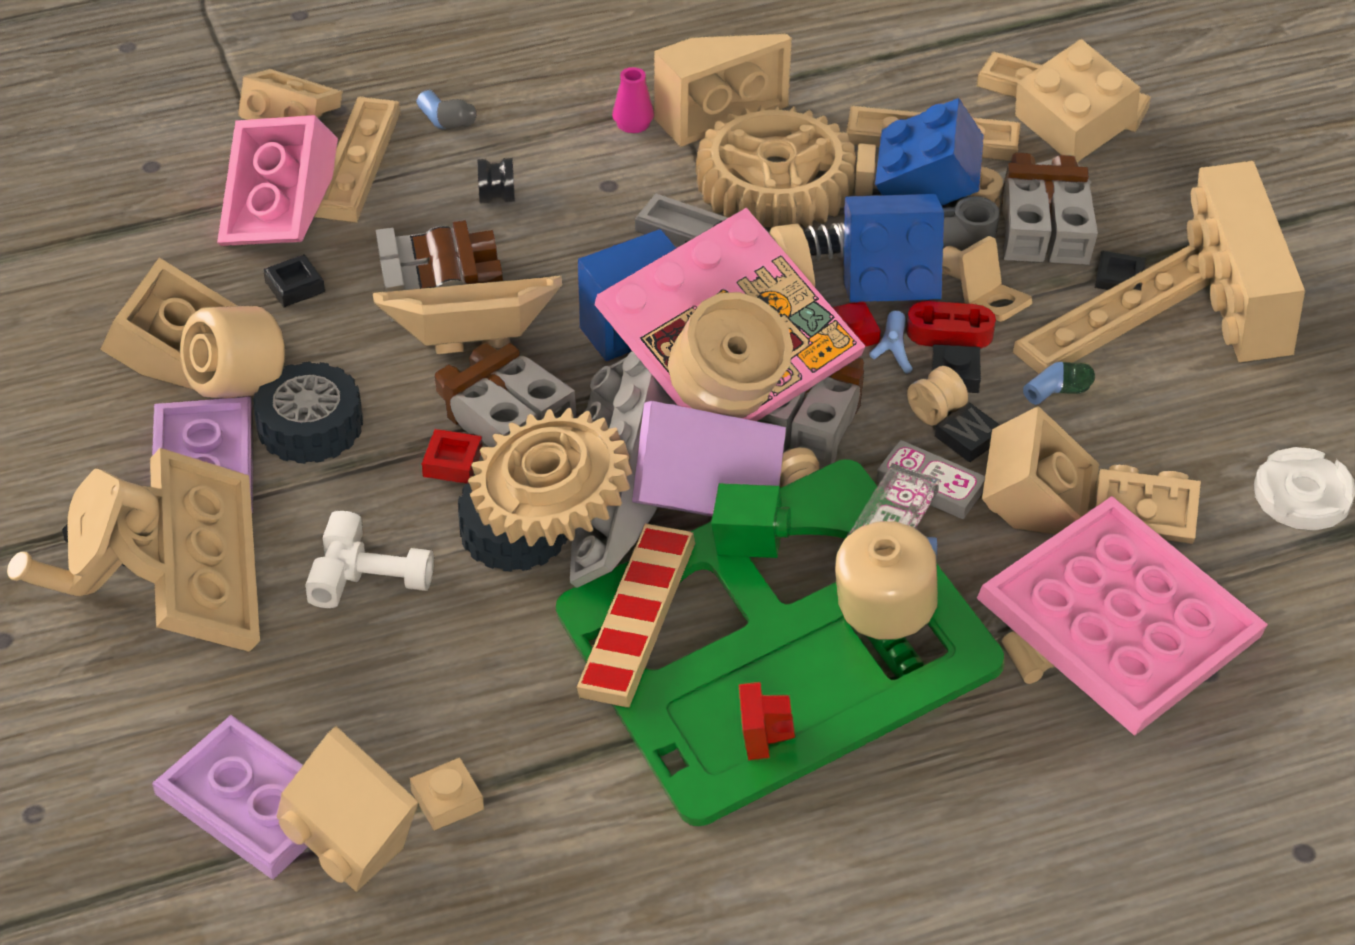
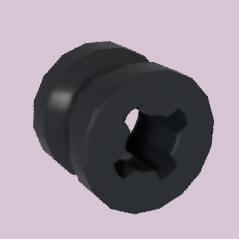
(495, 180)

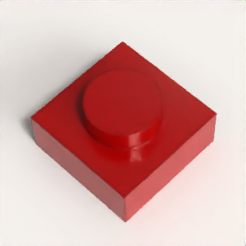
(860, 321)
(451, 456)

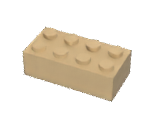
(1245, 262)

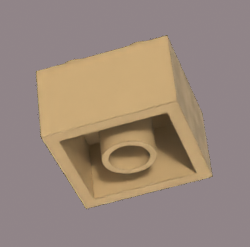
(1077, 101)

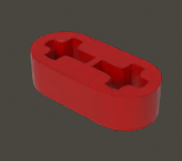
(950, 324)

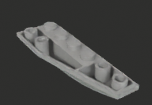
(618, 397)

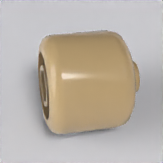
(231, 350)
(887, 580)

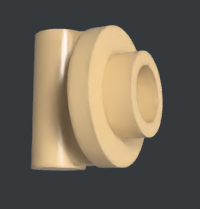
(1026, 659)

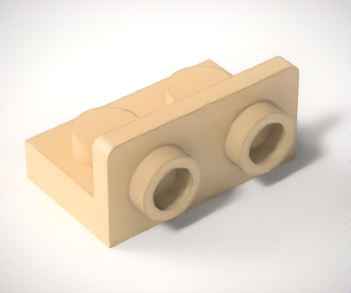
(281, 95)
(1162, 502)

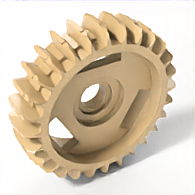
(738, 176)

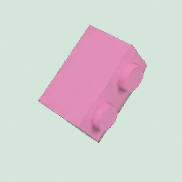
(275, 179)

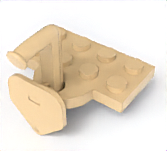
(181, 534)

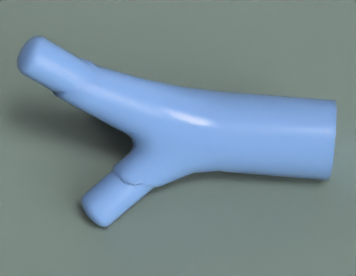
(893, 340)

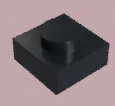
(962, 360)

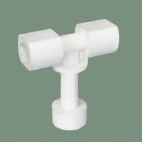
(347, 560)

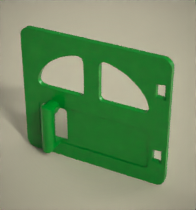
(793, 650)

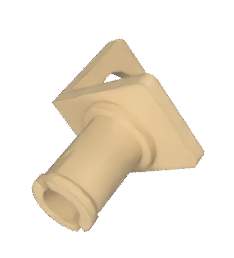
(981, 277)

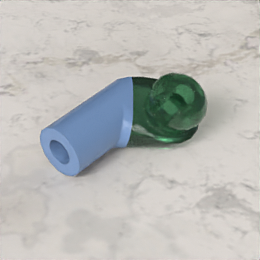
(1060, 378)

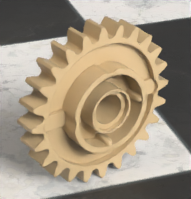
(550, 477)

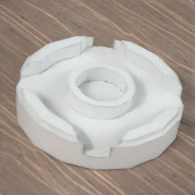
(1304, 489)

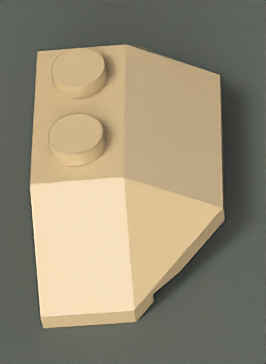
(469, 312)

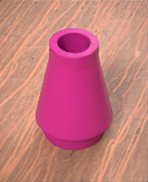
(633, 103)

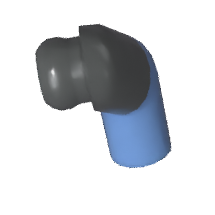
(447, 113)

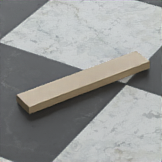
(1113, 312)

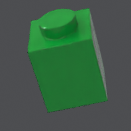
(749, 520)

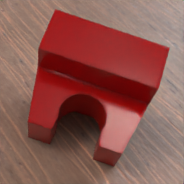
(764, 719)

